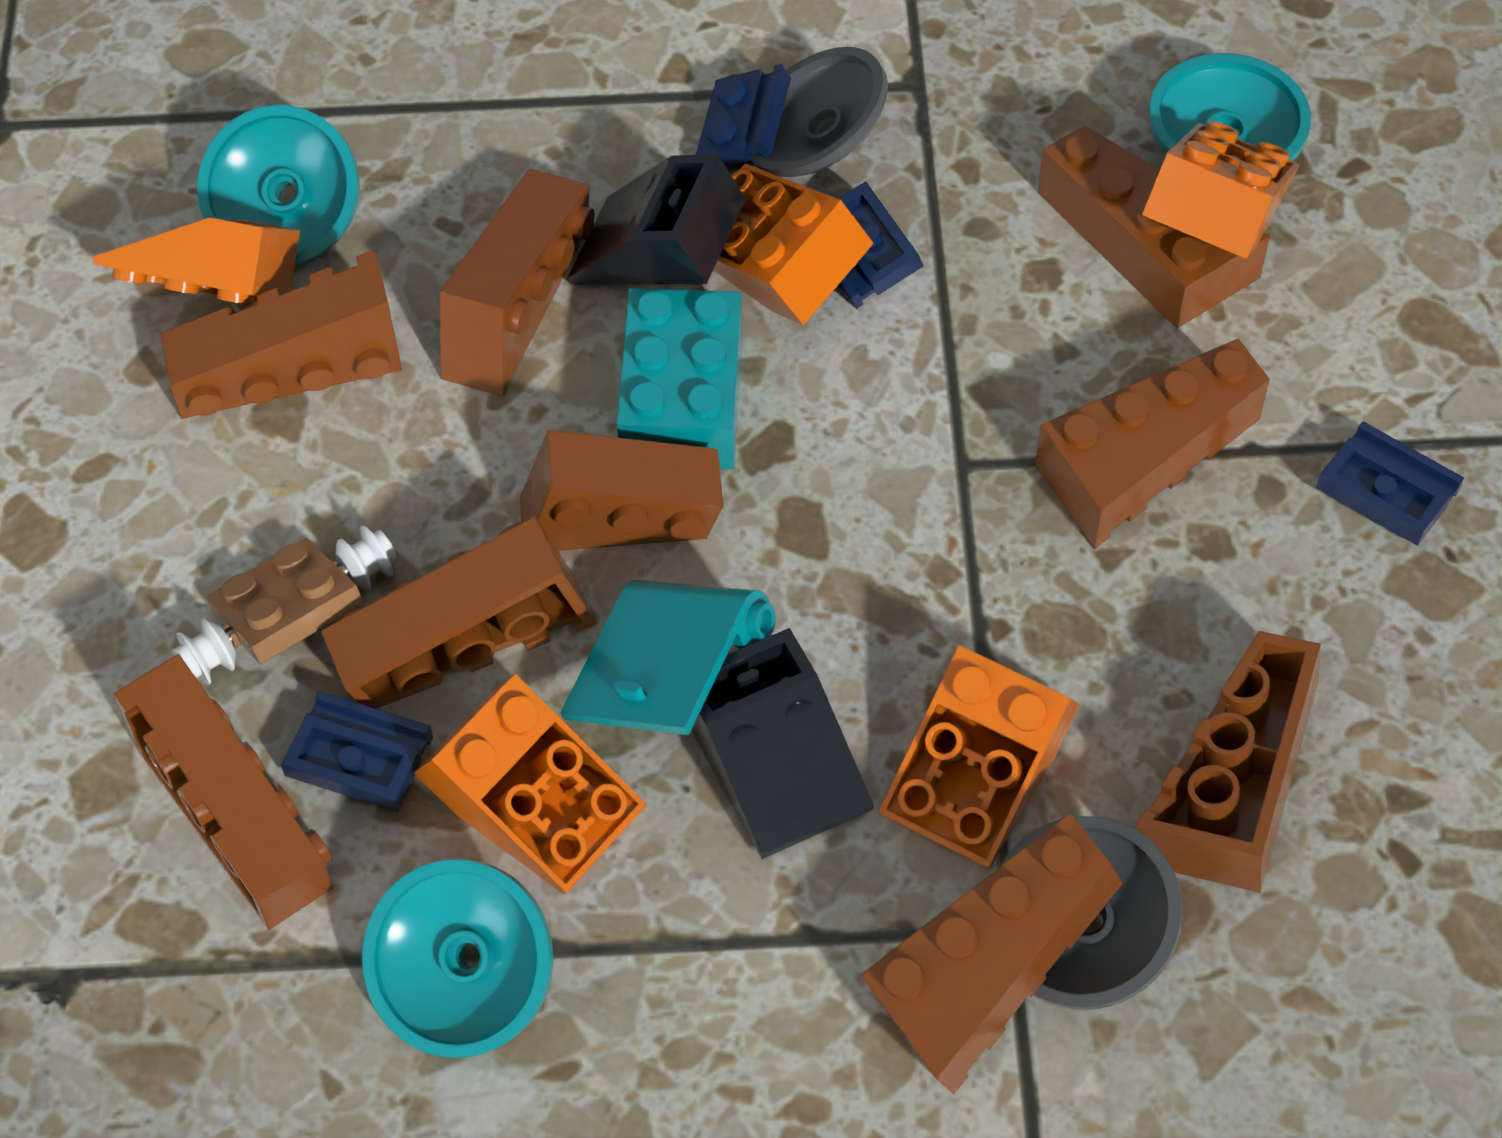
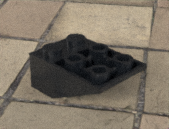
(663, 225)
(778, 746)

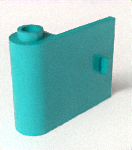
(664, 653)

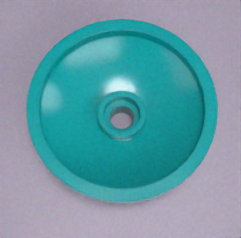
(1231, 90)
(275, 149)
(418, 964)

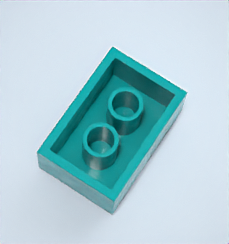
(682, 369)

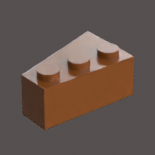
(621, 491)

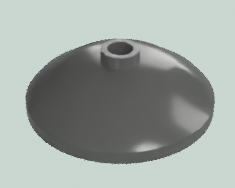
(827, 111)
(1136, 929)

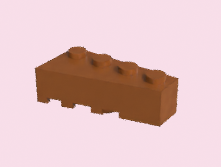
(1103, 198)
(509, 280)
(285, 343)
(1147, 436)
(457, 616)
(1232, 784)
(224, 791)
(991, 949)

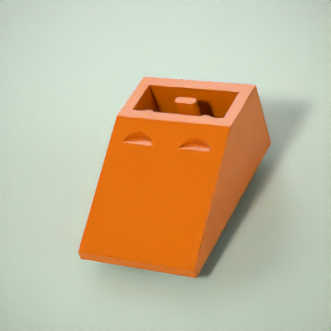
(1220, 187)
(789, 244)
(211, 257)
(978, 756)
(531, 785)

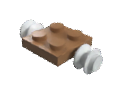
(285, 601)

